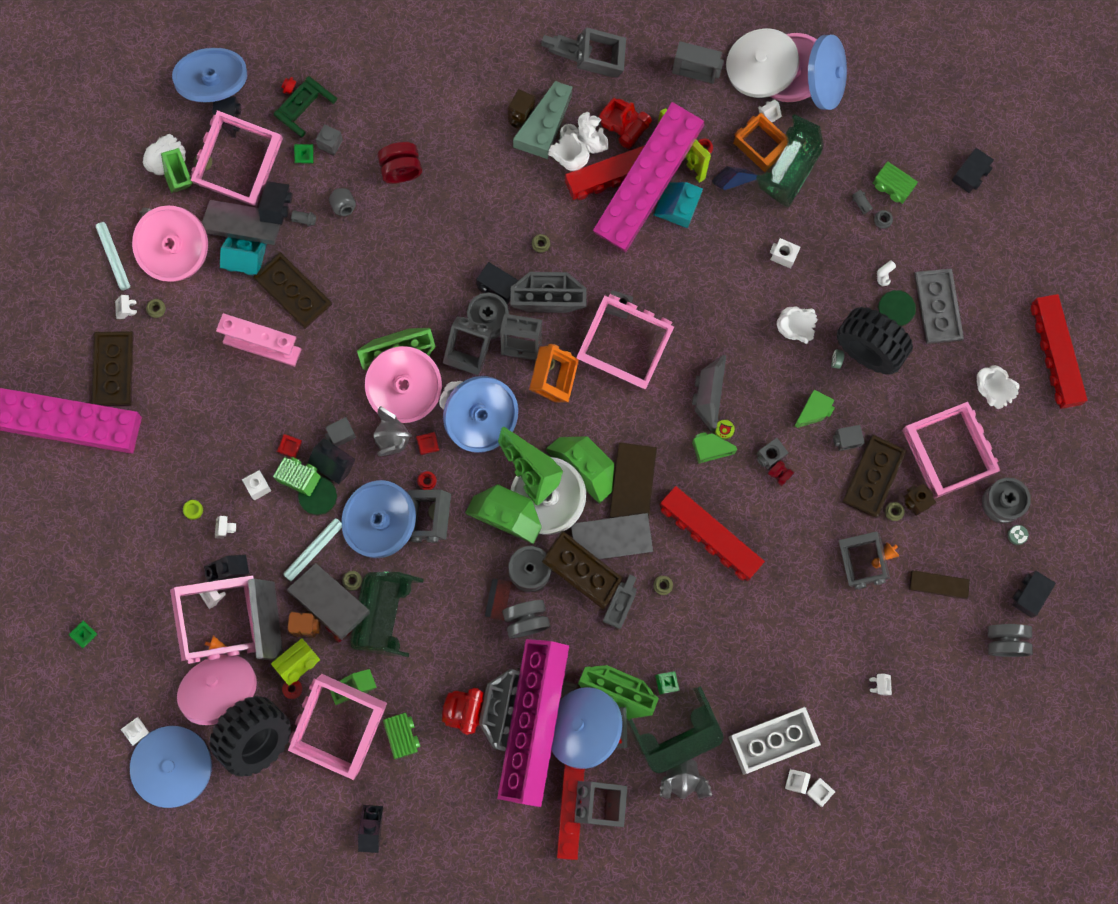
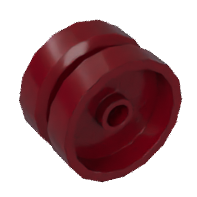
(399, 162)

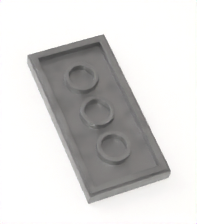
(238, 222)
(939, 306)
(614, 536)
(328, 601)
(265, 619)

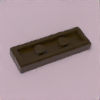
(939, 584)

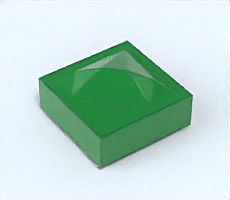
(304, 153)
(83, 634)
(667, 683)

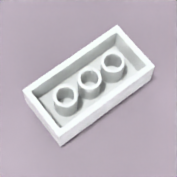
(774, 740)

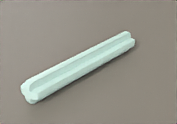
(112, 256)
(313, 549)

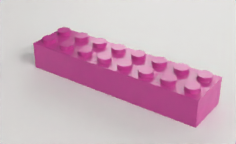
(649, 177)
(68, 421)
(533, 722)

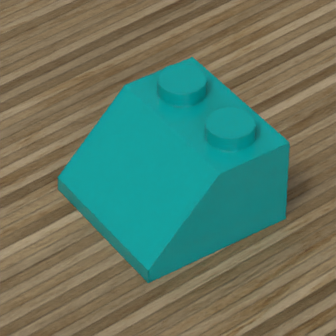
(678, 203)
(242, 255)

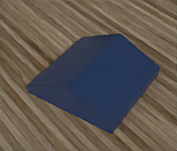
(733, 177)

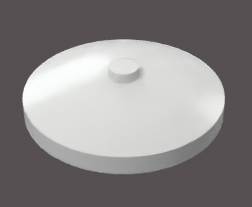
(762, 63)
(563, 505)

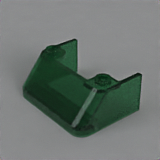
(794, 163)
(381, 597)
(684, 746)

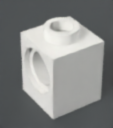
(791, 249)
(256, 485)

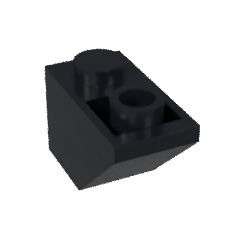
(231, 107)
(227, 568)
(370, 829)

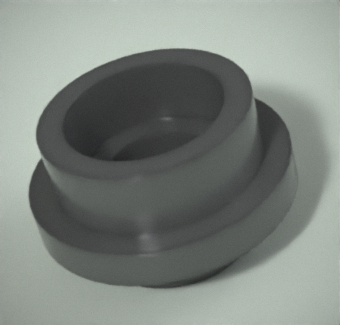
(887, 215)

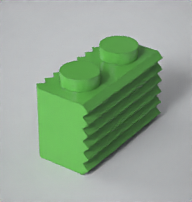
(894, 183)
(297, 476)
(401, 736)

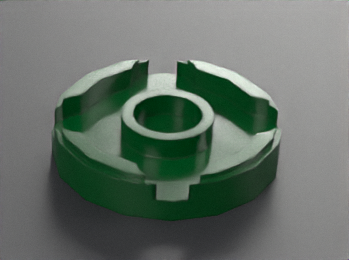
(898, 306)
(321, 499)

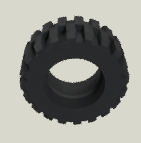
(874, 340)
(250, 736)

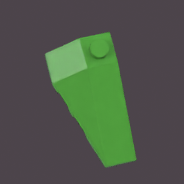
(536, 469)

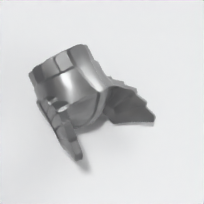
(391, 434)
(683, 781)

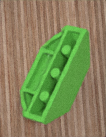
(415, 337)
(589, 461)
(507, 512)
(623, 688)

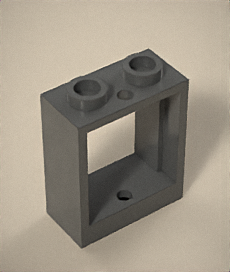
(618, 45)
(697, 62)
(521, 327)
(462, 360)
(441, 514)
(860, 540)
(614, 807)

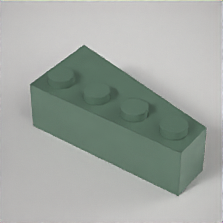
(544, 122)

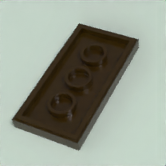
(292, 290)
(112, 368)
(874, 476)
(633, 480)
(582, 569)

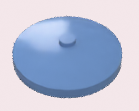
(827, 72)
(209, 74)
(478, 412)
(378, 519)
(586, 728)
(170, 766)

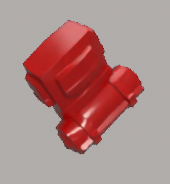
(625, 121)
(463, 710)

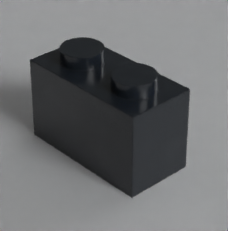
(972, 170)
(275, 202)
(496, 281)
(331, 461)
(1033, 593)

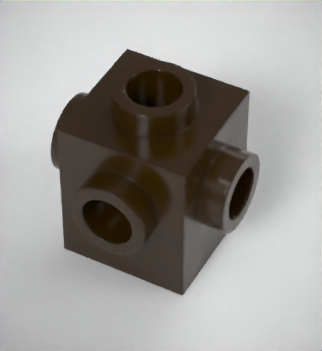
(919, 499)

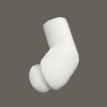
(883, 273)

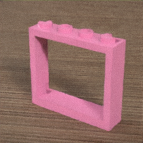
(210, 139)
(630, 308)
(924, 463)
(212, 654)
(321, 757)

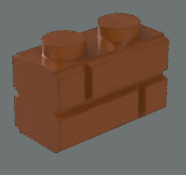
(303, 625)

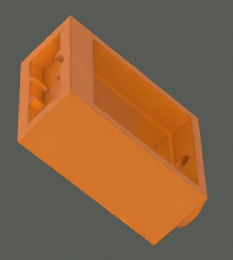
(766, 125)
(566, 375)

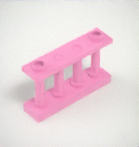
(259, 339)

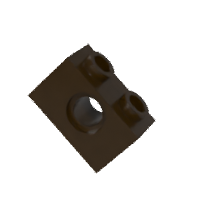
(520, 108)

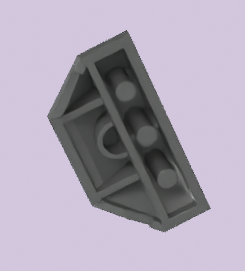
(548, 293)
(709, 392)
(498, 708)

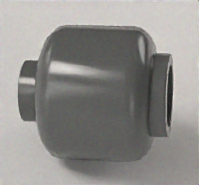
(342, 202)

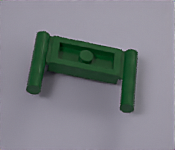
(299, 102)

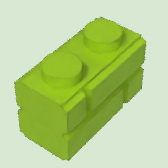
(295, 661)

